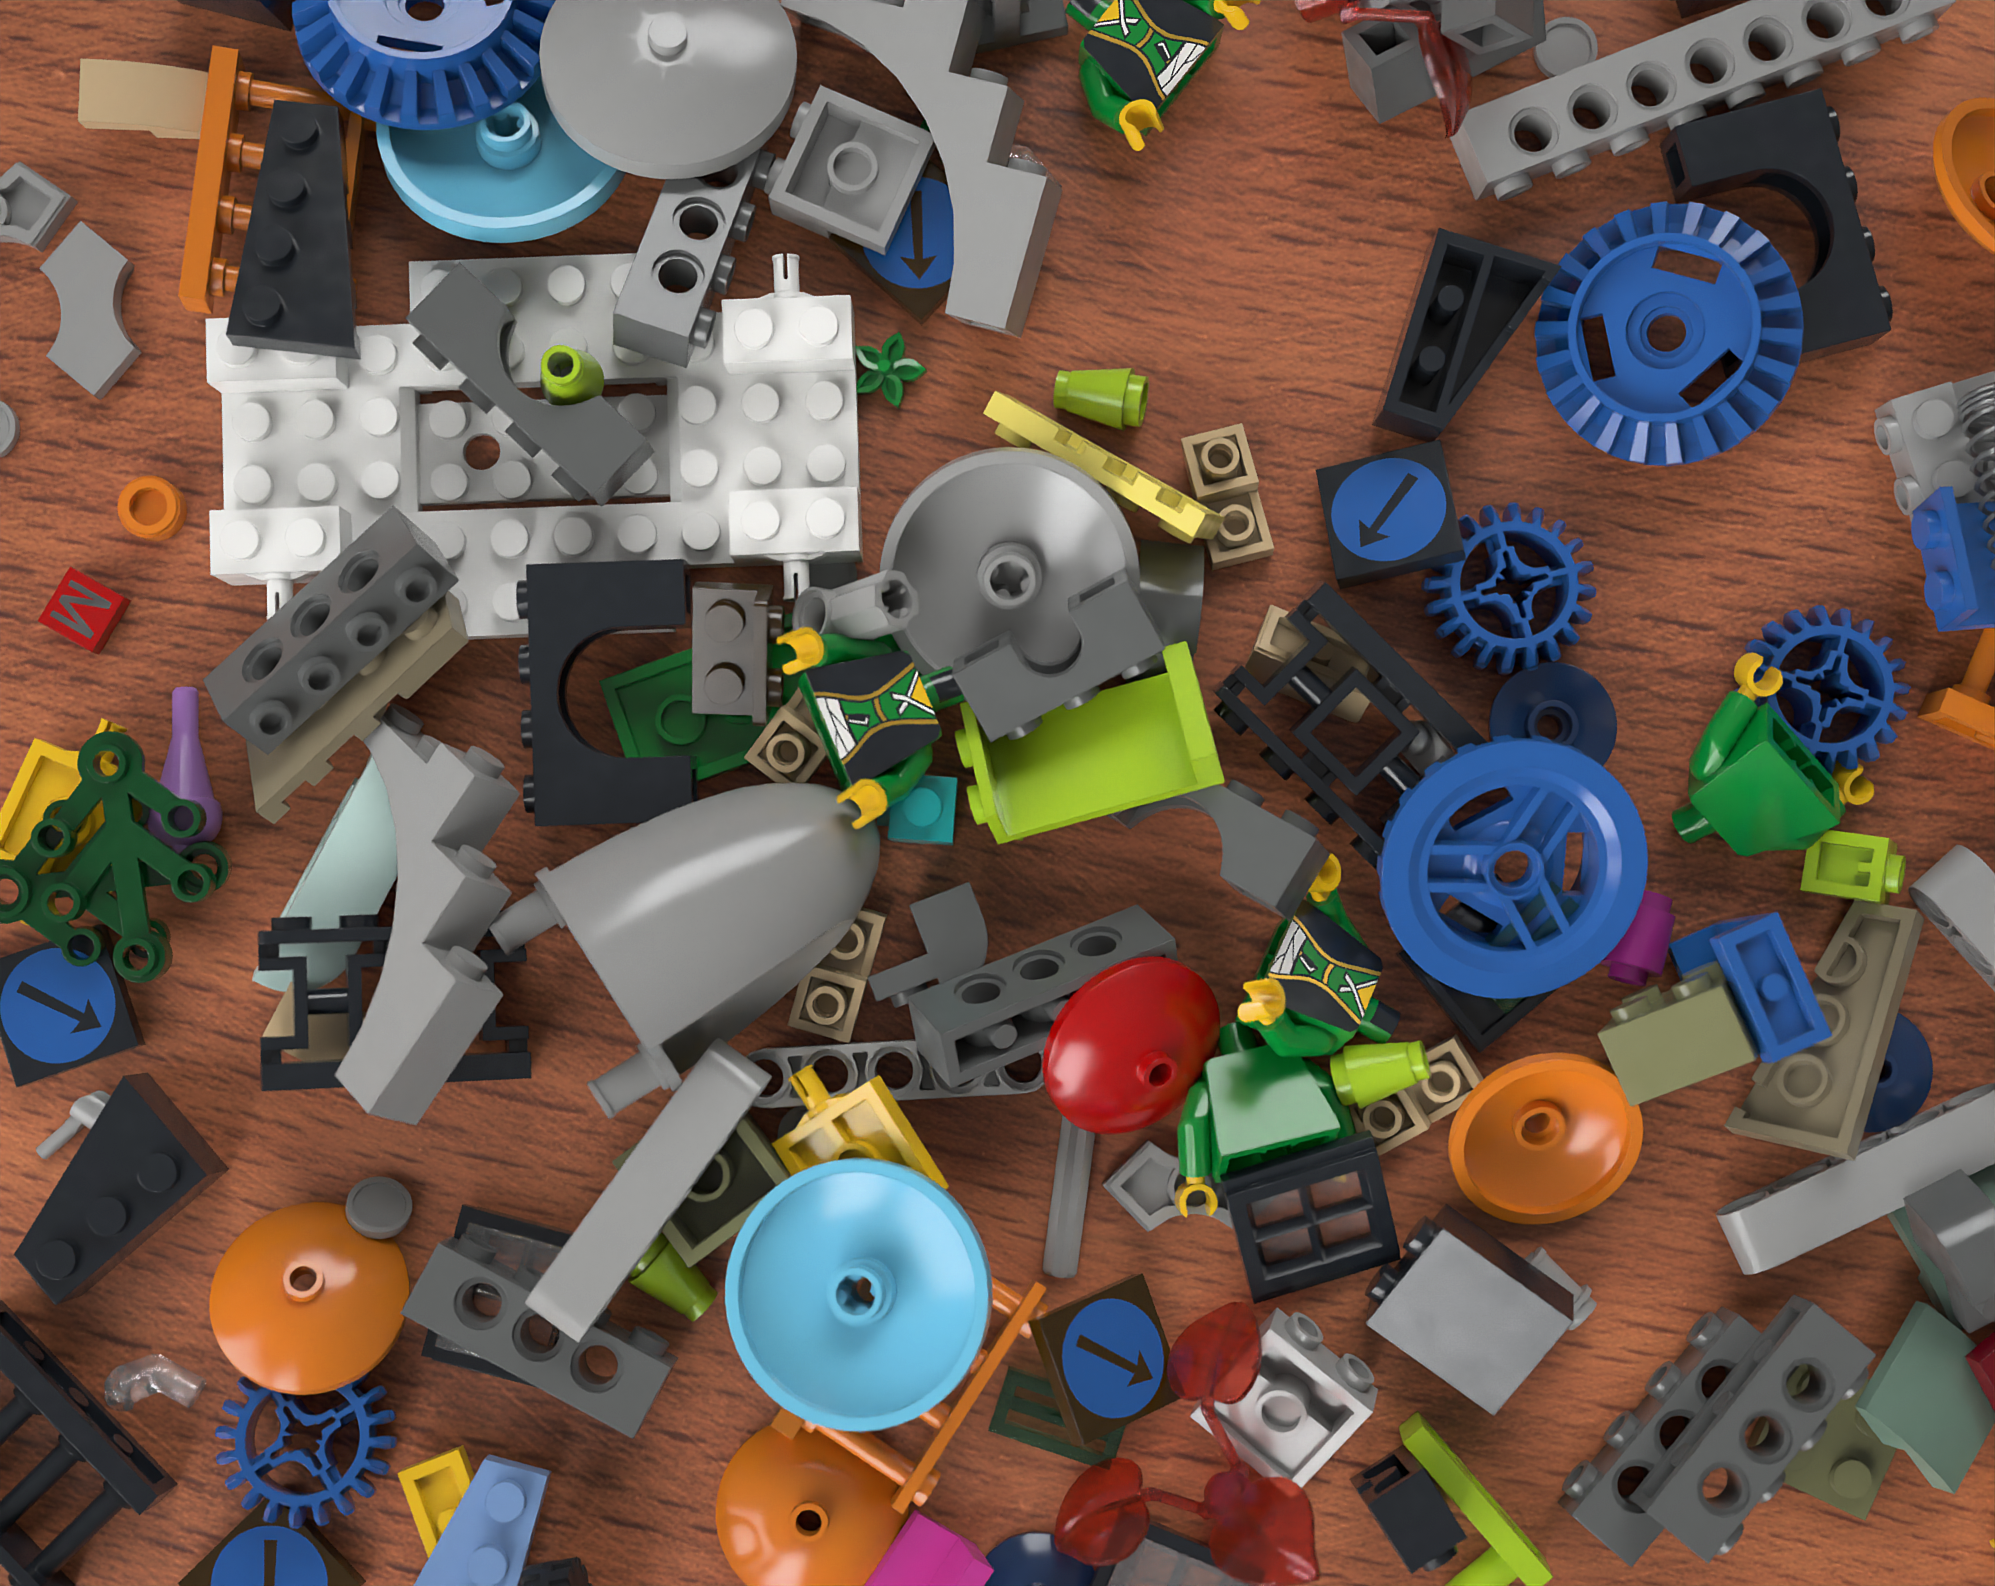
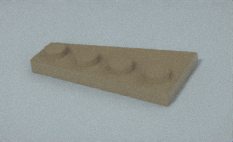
(356, 706)
(1826, 1090)

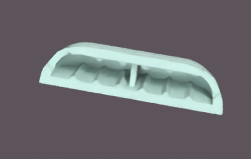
(344, 877)

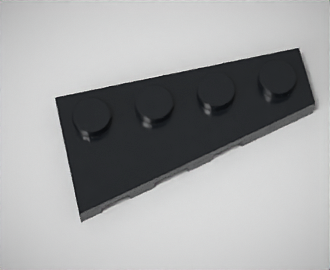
(297, 254)

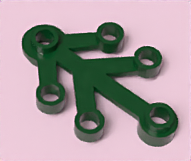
(123, 846)
(100, 902)

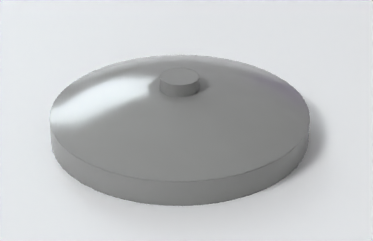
(668, 80)
(1001, 549)

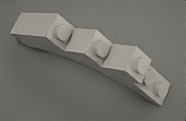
(998, 210)
(446, 899)

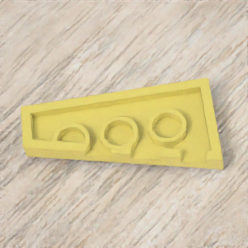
(1126, 483)

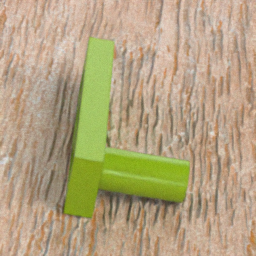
(1511, 1550)

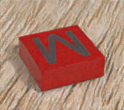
(84, 610)

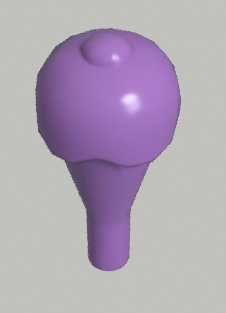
(187, 774)

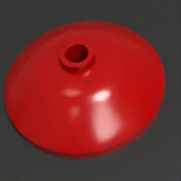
(1130, 1045)

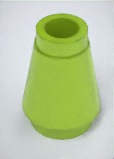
(579, 386)
(1103, 395)
(1377, 1071)
(671, 1281)

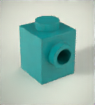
(925, 814)

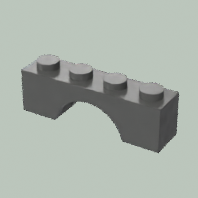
(473, 332)
(1262, 854)

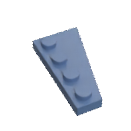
(490, 1528)

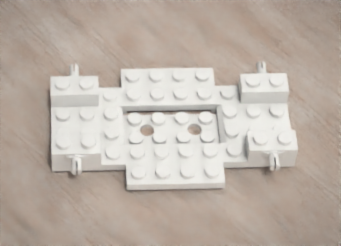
(745, 443)

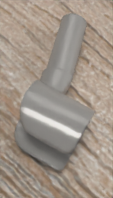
(83, 1113)

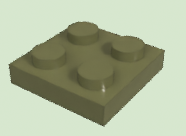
(1846, 1461)

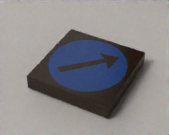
(921, 253)
(1105, 1358)
(273, 1556)

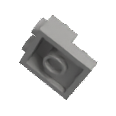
(848, 170)
(1927, 444)
(1299, 1404)

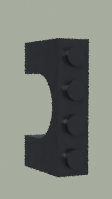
(1793, 151)
(566, 613)

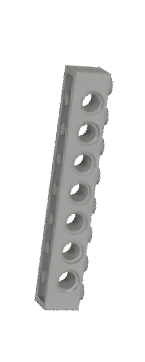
(1662, 65)

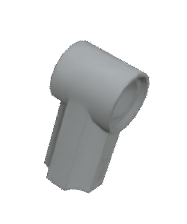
(859, 609)

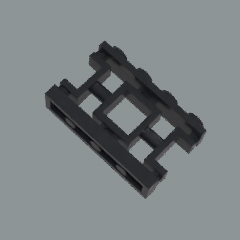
(1390, 693)
(320, 1074)

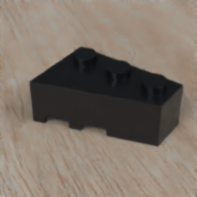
(1454, 328)
(118, 1190)

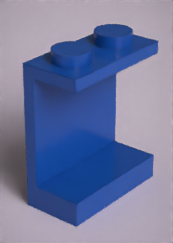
(1956, 561)
(1763, 979)

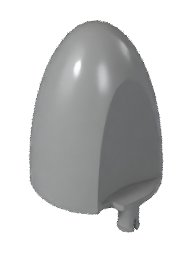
(705, 917)

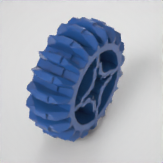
(1502, 560)
(1830, 666)
(323, 1464)

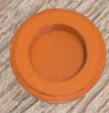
(152, 508)

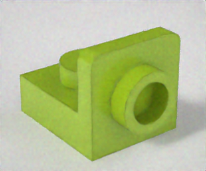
(1853, 867)

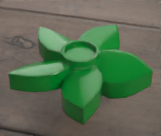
(887, 369)

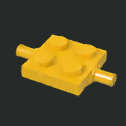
(46, 777)
(851, 1126)

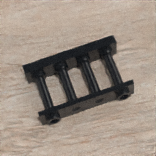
(85, 1435)

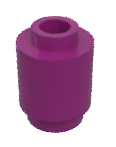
(1645, 944)

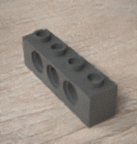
(671, 323)
(329, 631)
(1012, 1003)
(446, 1306)
(1717, 1433)
(1634, 1437)

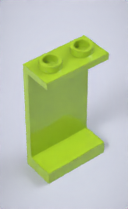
(1097, 758)

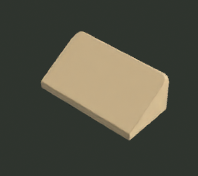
(1280, 639)

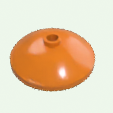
(1967, 167)
(1551, 1163)
(316, 1335)
(780, 1478)

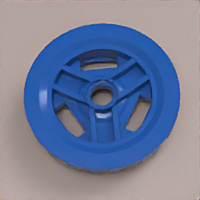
(464, 65)
(1640, 409)
(1550, 794)

